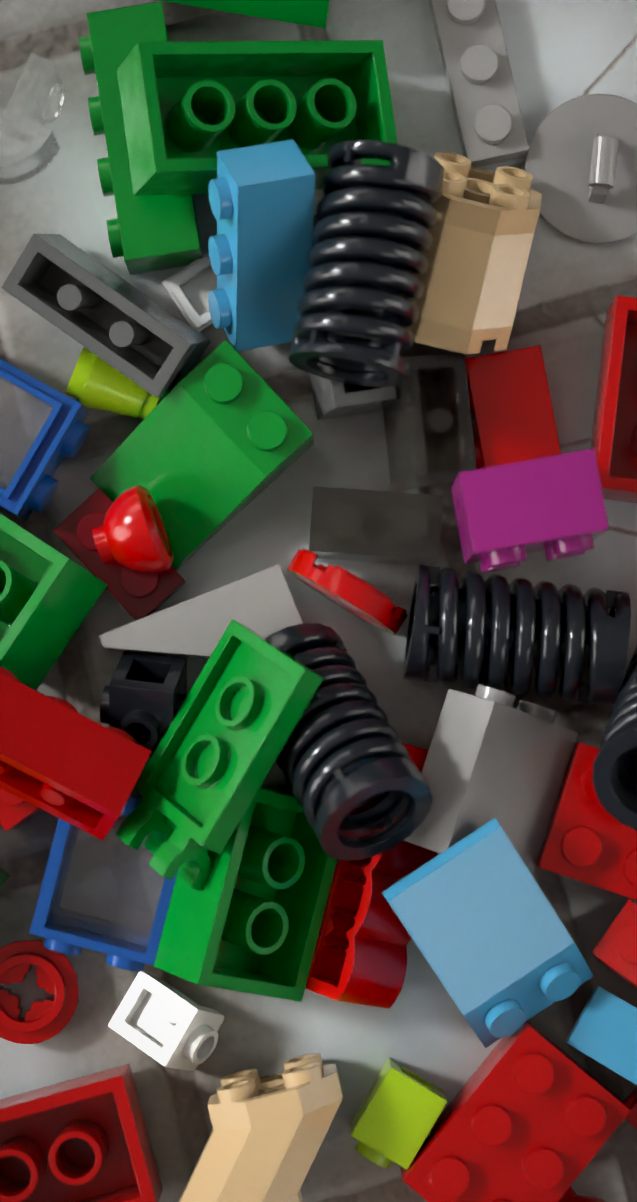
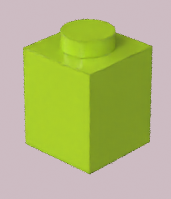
(396, 1116)

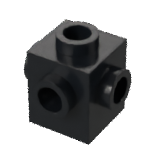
(144, 696)

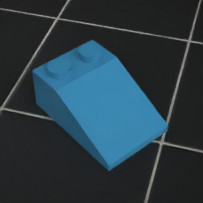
(489, 933)

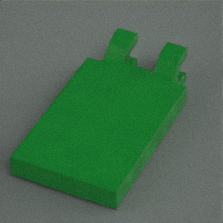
(217, 753)

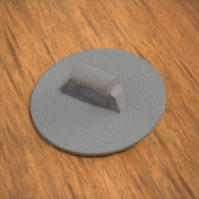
(587, 168)

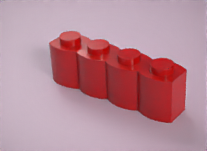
(361, 938)

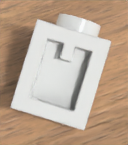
(166, 1023)

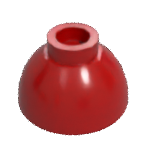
(134, 533)

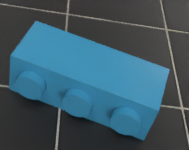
(261, 241)

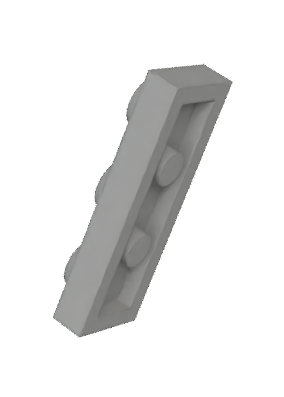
(479, 80)

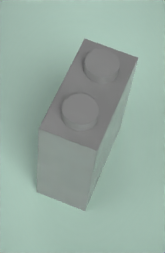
(491, 766)

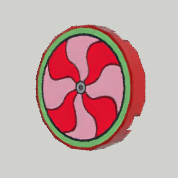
(348, 592)

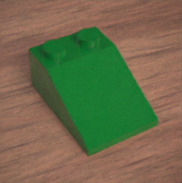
(207, 450)
(40, 602)

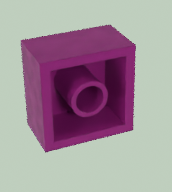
(529, 509)

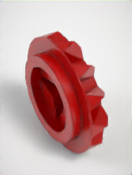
(47, 1015)

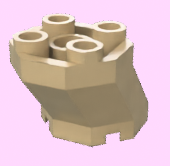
(476, 256)
(265, 1133)

